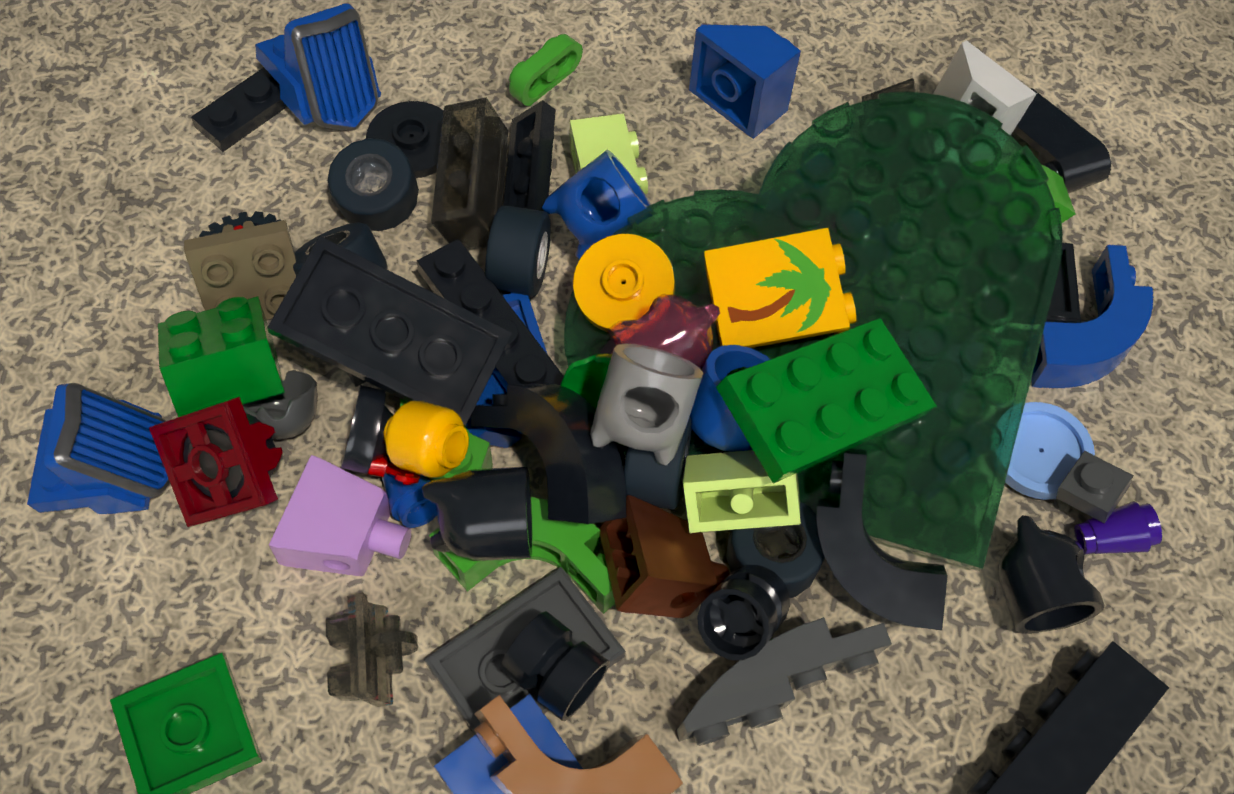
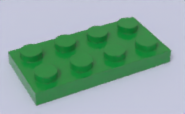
(825, 398)

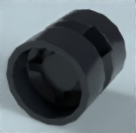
(743, 612)
(554, 665)

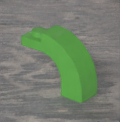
(554, 542)

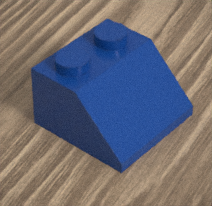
(744, 74)

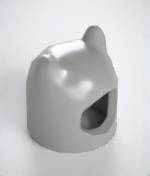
(646, 400)

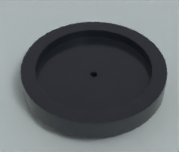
(414, 129)

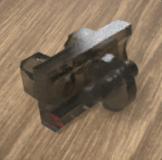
(374, 651)

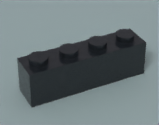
(1078, 727)

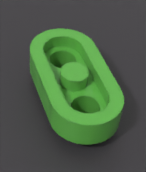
(545, 69)

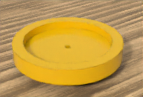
(619, 260)

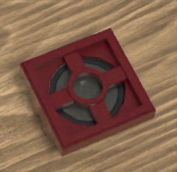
(218, 461)

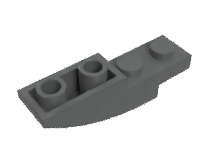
(761, 684)

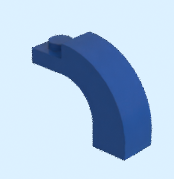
(1092, 349)

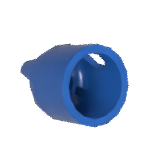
(597, 200)
(710, 414)

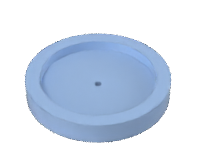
(1046, 450)

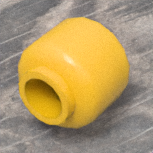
(426, 439)

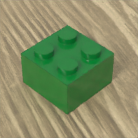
(218, 356)

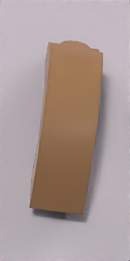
(630, 770)

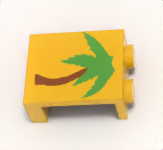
(779, 289)

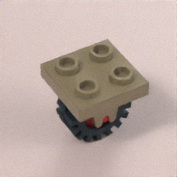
(243, 260)

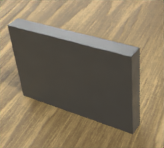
(472, 661)

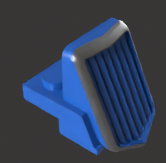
(323, 68)
(96, 455)

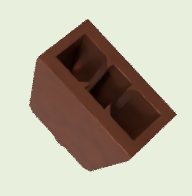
(657, 562)

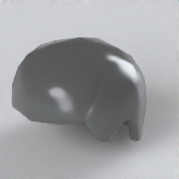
(290, 411)

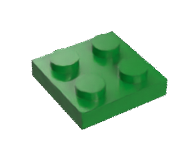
(186, 729)

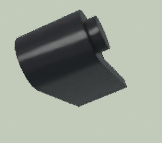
(1064, 145)

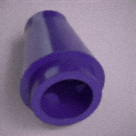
(1127, 530)

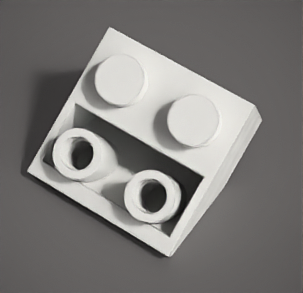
(985, 85)

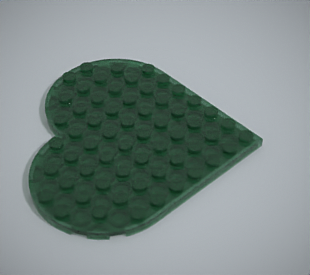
(941, 241)

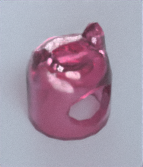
(671, 326)

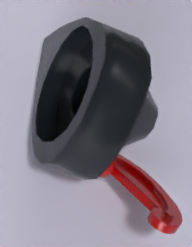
(366, 442)

